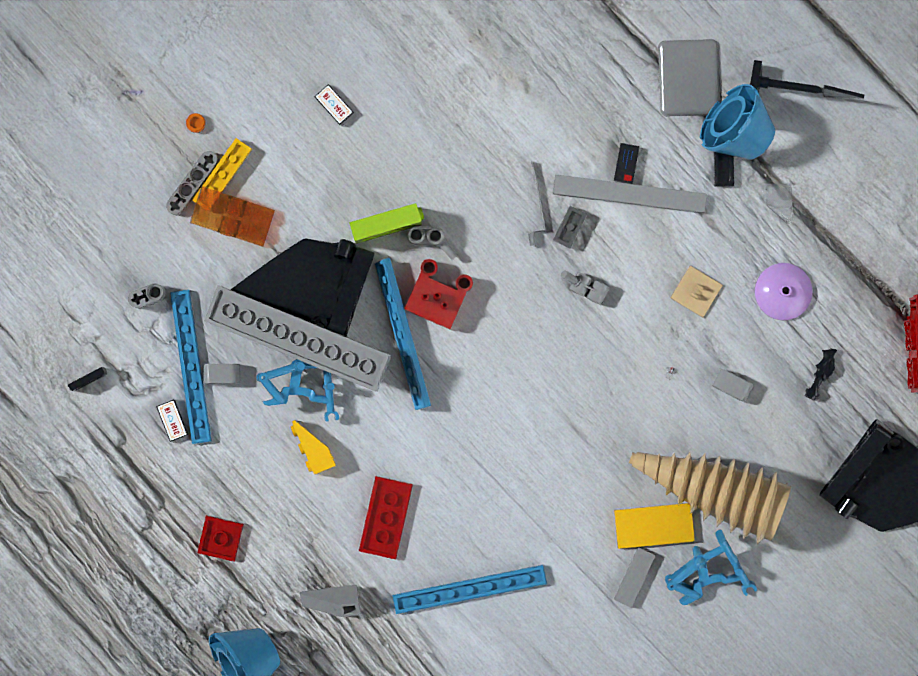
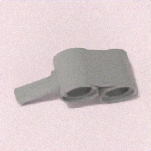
(425, 240)
(586, 287)

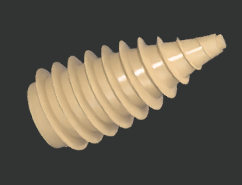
(720, 491)

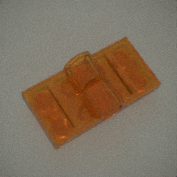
(232, 216)

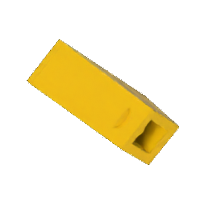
(317, 452)

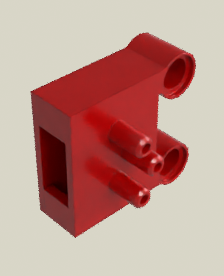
(435, 300)

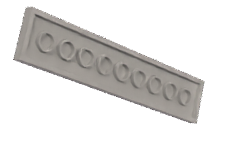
(297, 338)

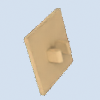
(696, 291)

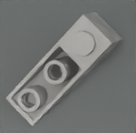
(337, 601)

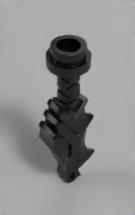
(824, 370)

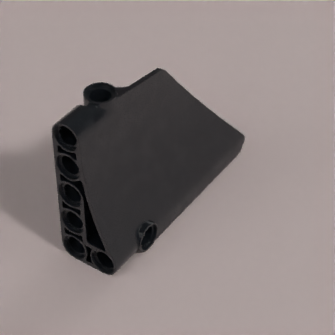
(313, 282)
(877, 481)

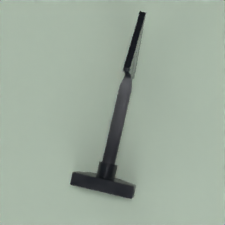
(759, 81)

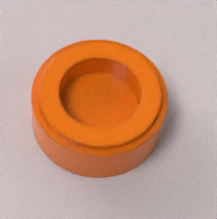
(195, 123)

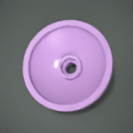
(772, 299)

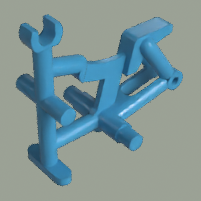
(296, 368)
(699, 563)

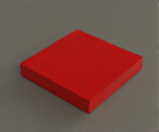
(220, 538)

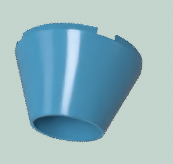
(738, 125)
(244, 652)

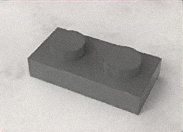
(570, 227)

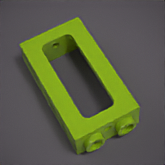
(386, 223)

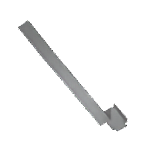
(531, 236)

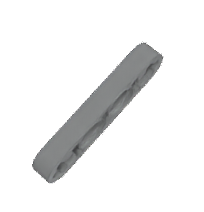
(189, 181)

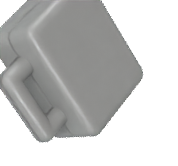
(688, 77)

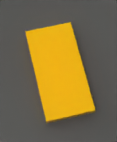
(654, 525)

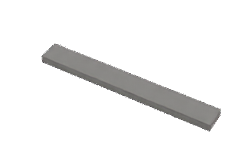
(629, 193)

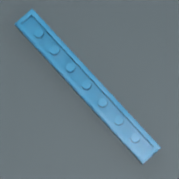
(402, 334)
(190, 366)
(469, 589)

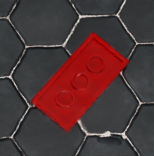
(385, 517)

